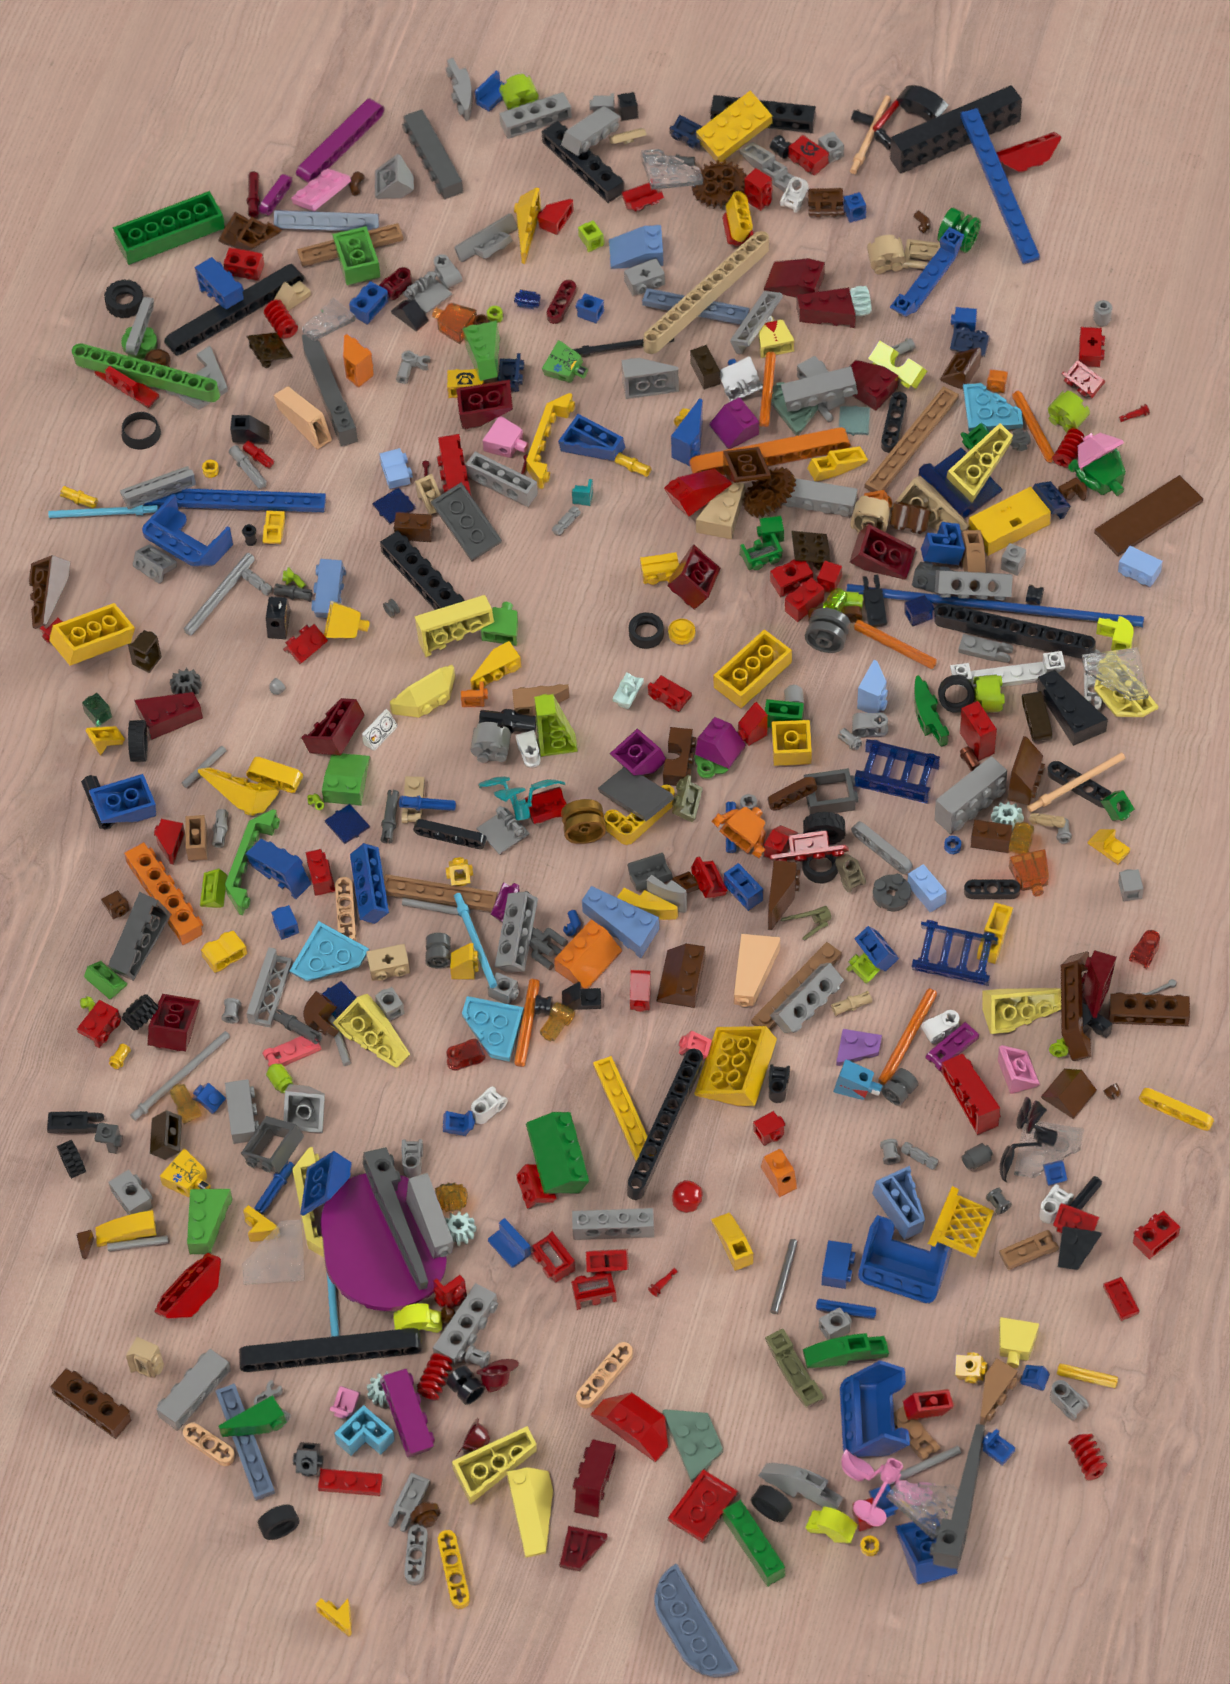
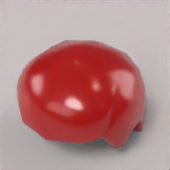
(687, 1196)

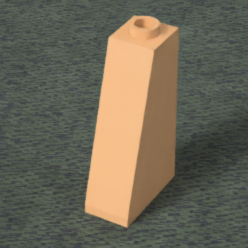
(303, 416)
(754, 964)

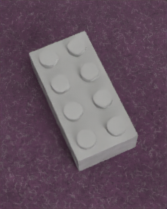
(971, 795)

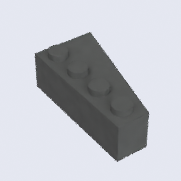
(139, 936)

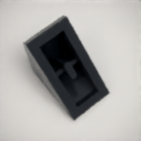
(410, 313)

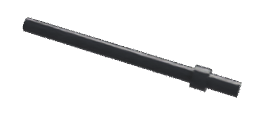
(586, 350)

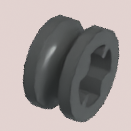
(391, 607)

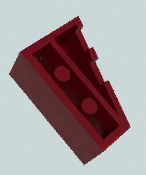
(335, 729)

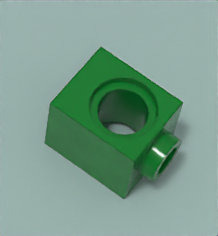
(768, 526)
(1110, 805)

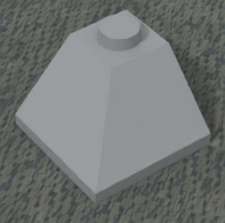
(393, 179)
(304, 1107)

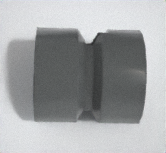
(438, 950)
(900, 1086)

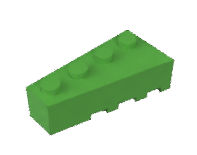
(483, 348)

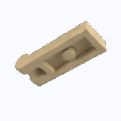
(413, 787)

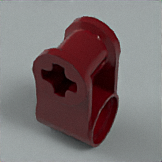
(397, 282)

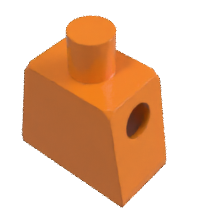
(777, 1168)

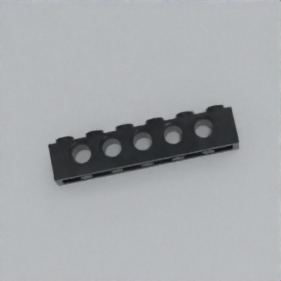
(784, 115)
(585, 165)
(412, 566)

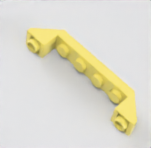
(299, 1171)

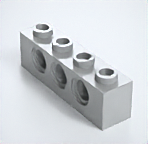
(535, 115)
(501, 479)
(1002, 581)
(516, 932)
(784, 1014)
(613, 1224)
(477, 1298)

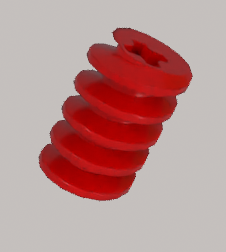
(280, 319)
(1068, 448)
(434, 1376)
(1087, 1456)

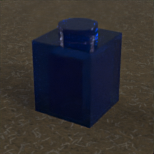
(918, 610)

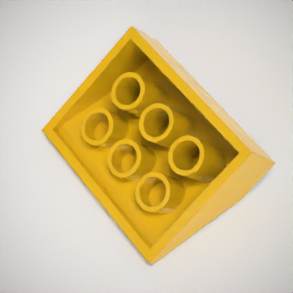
(736, 1065)

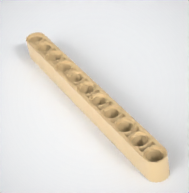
(705, 292)

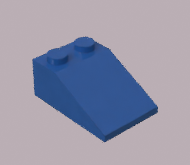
(687, 436)
(124, 801)
(324, 1180)
(917, 1548)

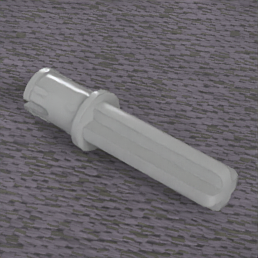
(243, 462)

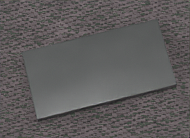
(466, 521)
(636, 794)

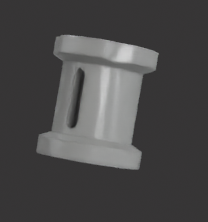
(231, 1010)
(890, 1151)
(477, 1356)

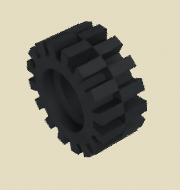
(139, 1012)
(71, 1159)

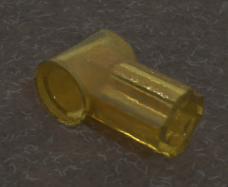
(559, 1018)
(185, 1104)

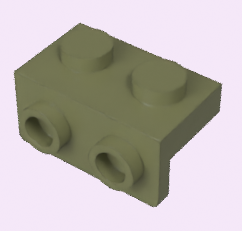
(686, 799)

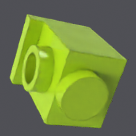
(591, 235)

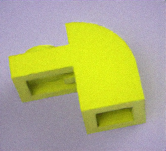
(1120, 631)
(418, 1317)
(833, 1524)

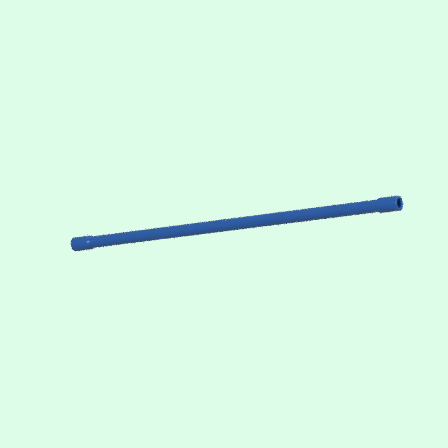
(1136, 621)

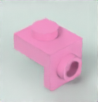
(345, 1402)

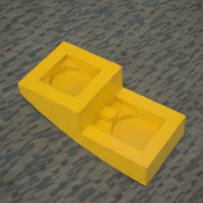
(273, 527)

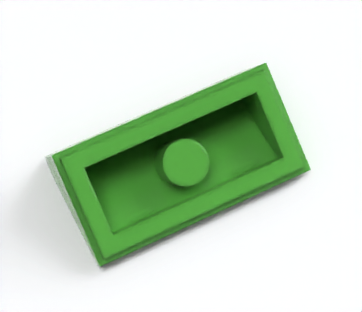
(104, 979)

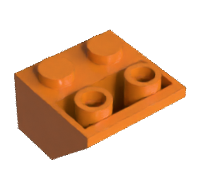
(357, 361)

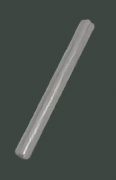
(218, 594)

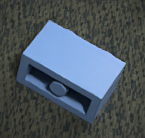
(1140, 566)
(927, 888)

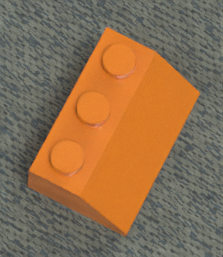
(587, 955)

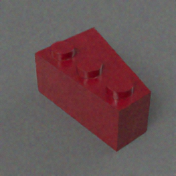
(827, 307)
(168, 712)
(593, 1477)

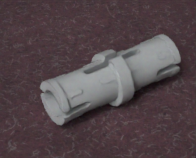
(220, 828)

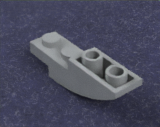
(461, 88)
(796, 1479)

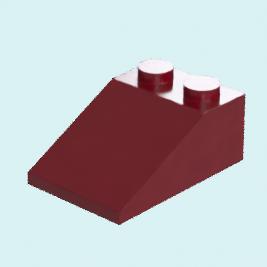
(795, 277)
(873, 383)
(483, 403)
(882, 553)
(694, 577)
(1097, 980)
(173, 1022)

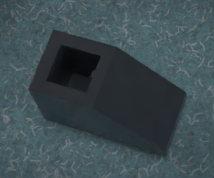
(248, 428)

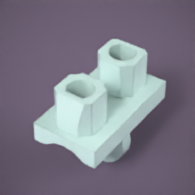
(627, 690)

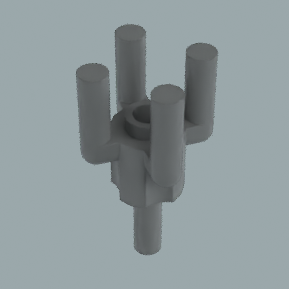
(542, 943)

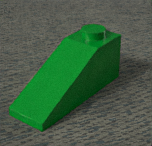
(258, 1419)

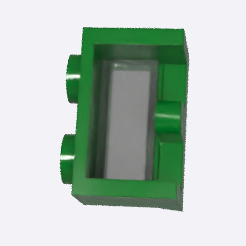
(761, 553)

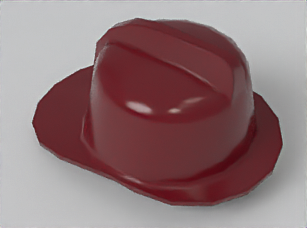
(497, 1374)
(475, 1438)

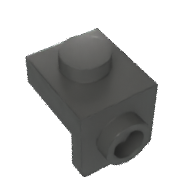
(110, 1135)

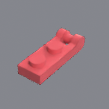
(291, 1051)

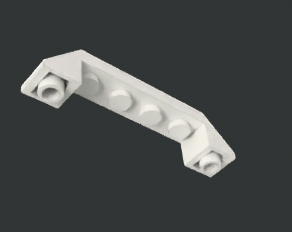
(1017, 673)

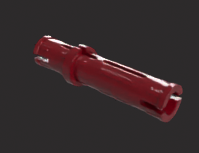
(253, 199)

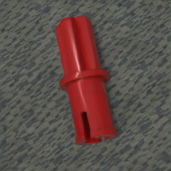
(258, 454)

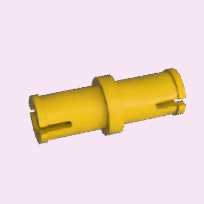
(633, 464)
(78, 497)

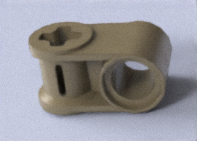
(851, 875)

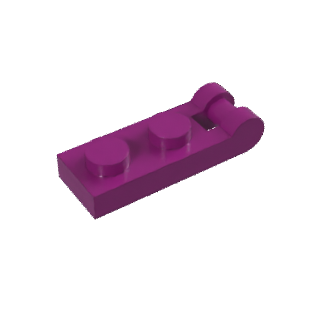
(953, 1045)

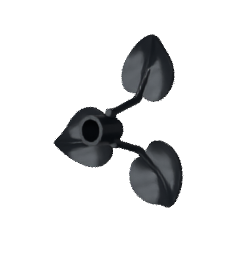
(1043, 1135)

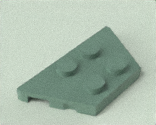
(795, 420)
(694, 1439)

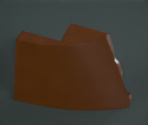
(247, 233)

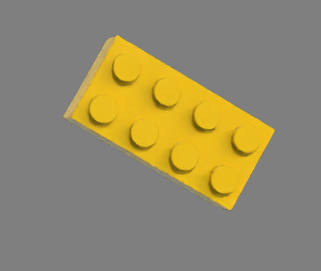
(734, 127)
(92, 634)
(752, 668)

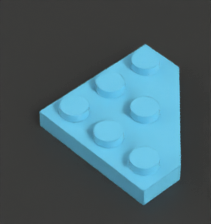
(989, 409)
(327, 954)
(493, 1025)

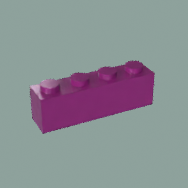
(407, 1412)

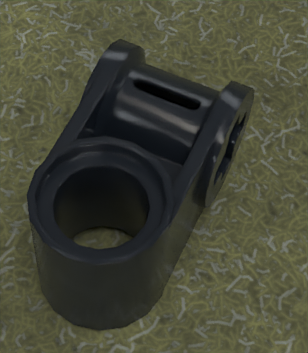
(778, 1081)

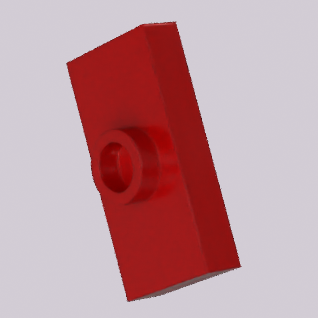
(1121, 1298)

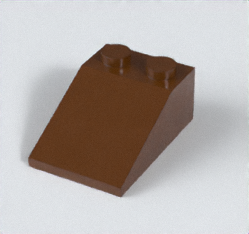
(745, 465)
(784, 884)

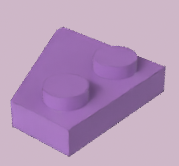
(857, 1046)

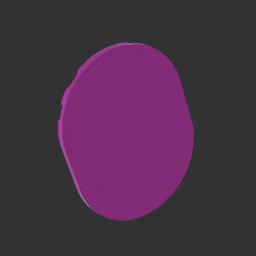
(364, 1254)

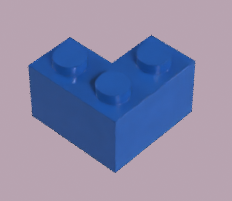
(945, 546)

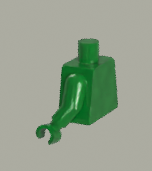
(1102, 474)

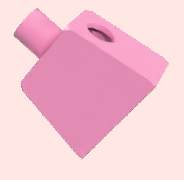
(504, 439)

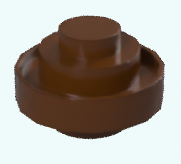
(159, 357)
(425, 1514)

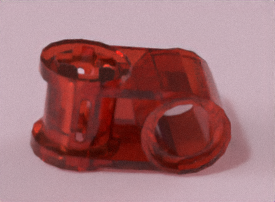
(1144, 952)
(465, 1054)

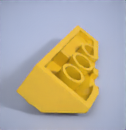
(527, 212)
(246, 796)

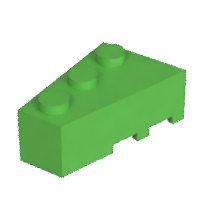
(206, 1215)

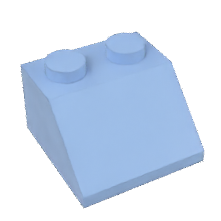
(872, 690)

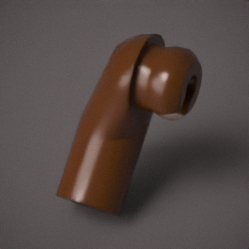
(353, 185)
(924, 220)

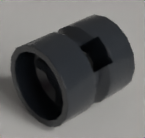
(464, 1383)

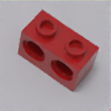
(758, 189)
(244, 263)
(1159, 1237)
(607, 1260)

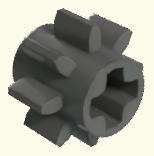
(1020, 439)

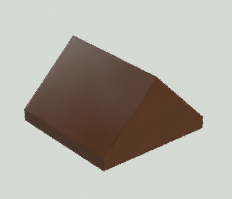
(962, 368)
(1070, 1092)

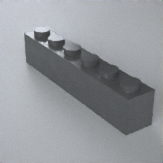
(432, 154)

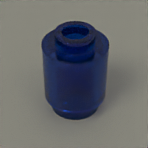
(527, 299)

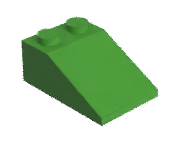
(356, 255)
(345, 779)

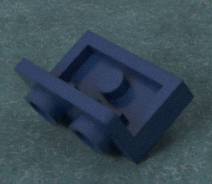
(686, 131)
(511, 370)

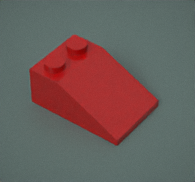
(696, 490)

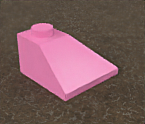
(1096, 447)

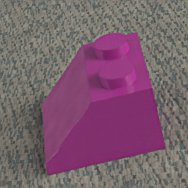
(735, 424)
(720, 743)
(639, 754)

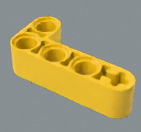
(630, 823)

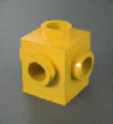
(459, 878)
(970, 1367)

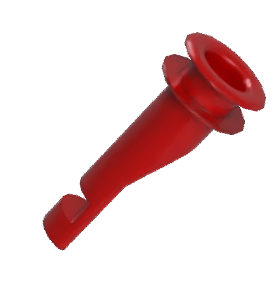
(1142, 410)
(661, 1283)

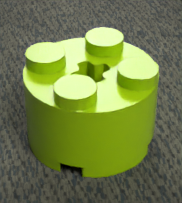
(518, 91)
(1068, 411)
(988, 692)

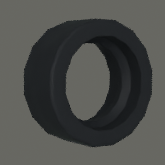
(646, 642)
(955, 680)
(820, 877)
(771, 1503)
(278, 1522)

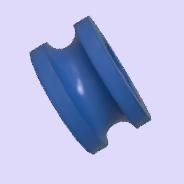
(956, 840)

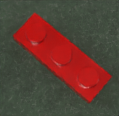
(350, 1482)

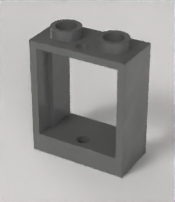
(833, 805)
(261, 1138)

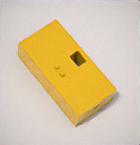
(1010, 520)

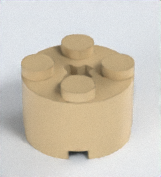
(886, 254)
(872, 512)

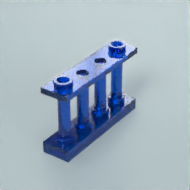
(891, 786)
(960, 972)

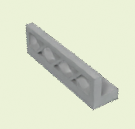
(755, 320)
(158, 487)
(262, 985)

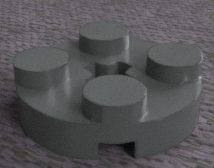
(891, 882)

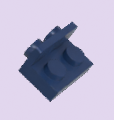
(965, 340)
(1052, 498)

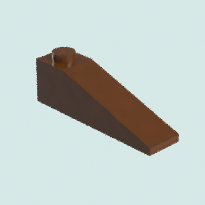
(47, 581)

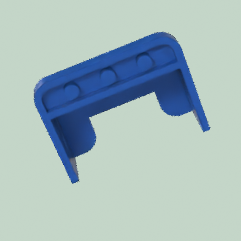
(165, 531)
(901, 1266)
(869, 1411)

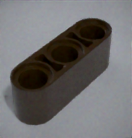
(1037, 716)

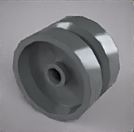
(827, 630)

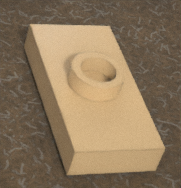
(627, 137)

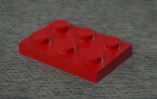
(702, 1505)

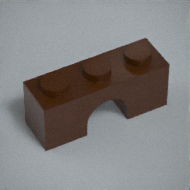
(681, 743)

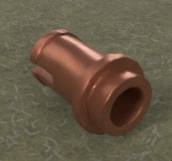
(968, 755)

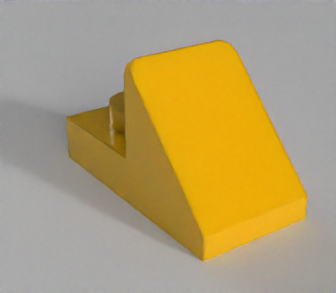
(104, 736)
(1108, 845)
(260, 1225)
(340, 1618)

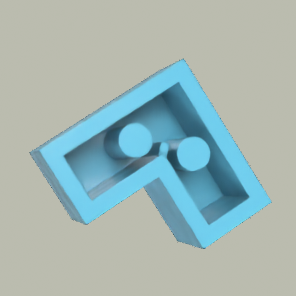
(363, 1428)

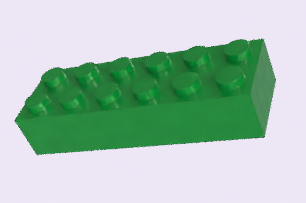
(169, 227)

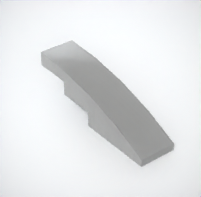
(766, 162)

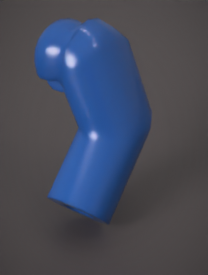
(574, 924)

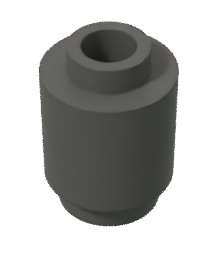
(977, 1156)

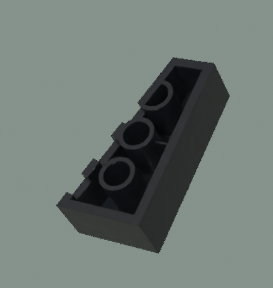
(1071, 710)

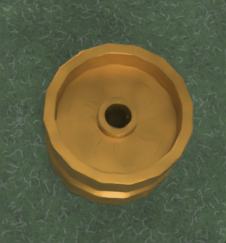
(583, 821)

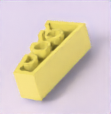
(977, 465)
(452, 623)
(490, 1464)

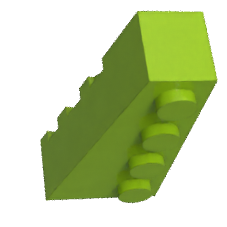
(553, 728)

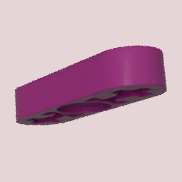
(275, 194)

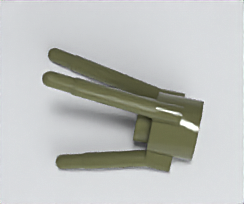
(818, 915)

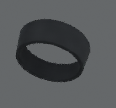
(145, 443)

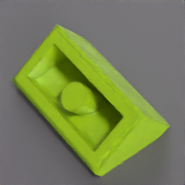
(213, 889)

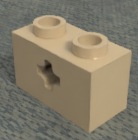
(388, 962)

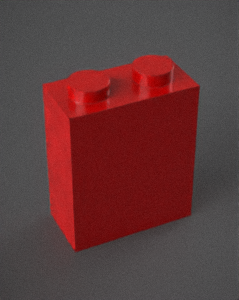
(978, 730)

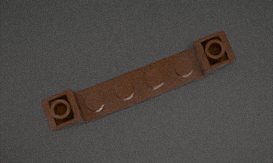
(1071, 1007)

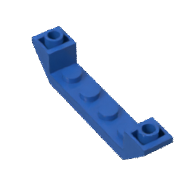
(930, 276)

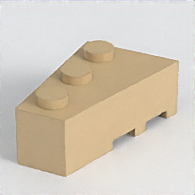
(722, 512)

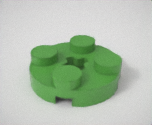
(149, 342)

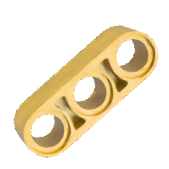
(739, 216)
(274, 774)

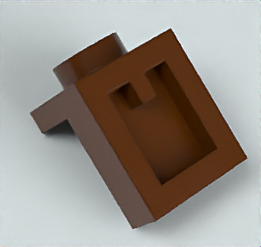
(1072, 488)
(687, 882)
(115, 904)

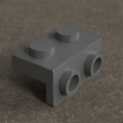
(925, 576)
(642, 869)

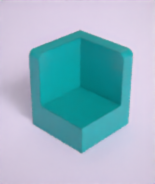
(583, 494)

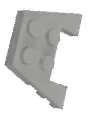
(211, 371)

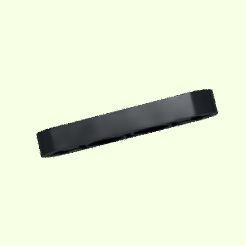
(894, 422)
(1069, 772)
(449, 834)

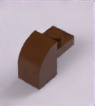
(317, 1013)

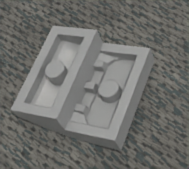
(671, 892)

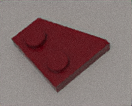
(580, 1547)

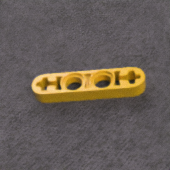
(1176, 1109)
(452, 1569)

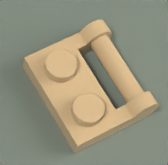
(919, 250)

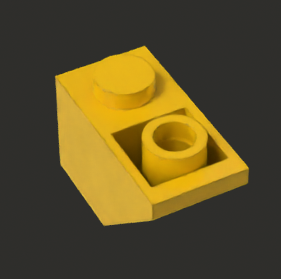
(464, 962)

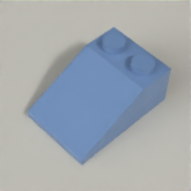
(636, 247)

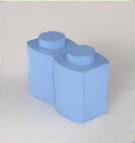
(395, 468)

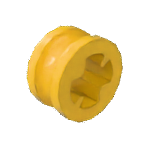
(210, 464)
(869, 1539)

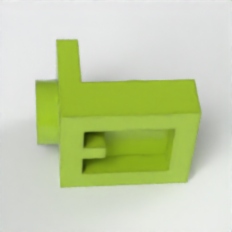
(862, 967)

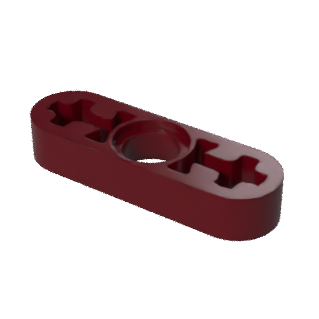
(562, 308)

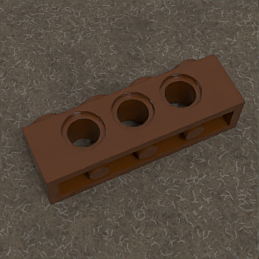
(1142, 1016)
(111, 1424)

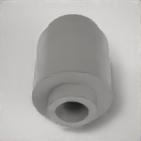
(1102, 313)
(794, 694)

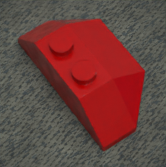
(1030, 153)
(191, 1289)
(635, 1423)

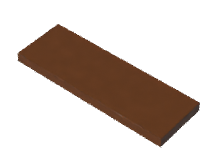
(1148, 515)

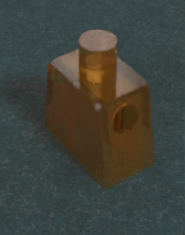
(453, 320)
(1030, 871)

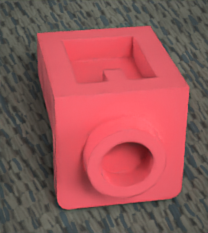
(694, 1041)

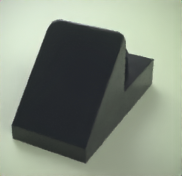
(581, 999)
(1099, 1025)

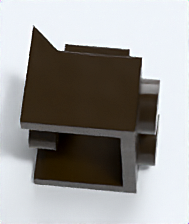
(145, 651)

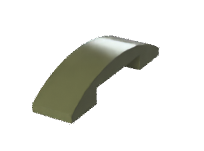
(793, 1369)

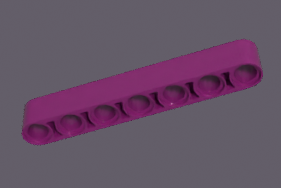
(340, 140)

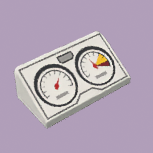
(379, 730)

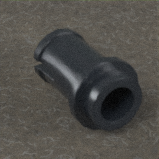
(863, 118)
(881, 136)
(249, 533)

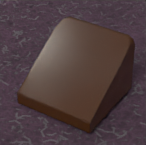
(85, 1242)

